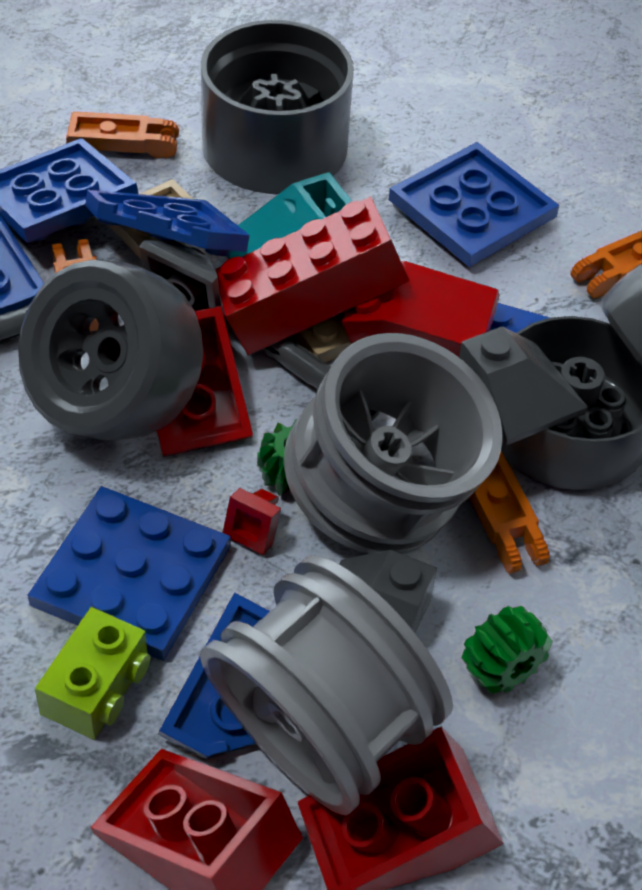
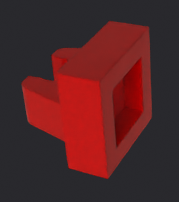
(252, 519)

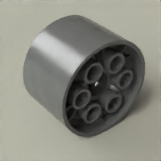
(275, 104)

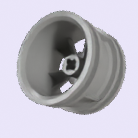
(367, 485)
(328, 682)

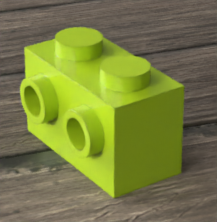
(93, 673)

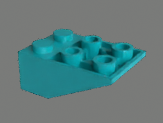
(292, 209)

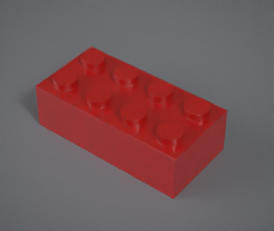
(309, 275)

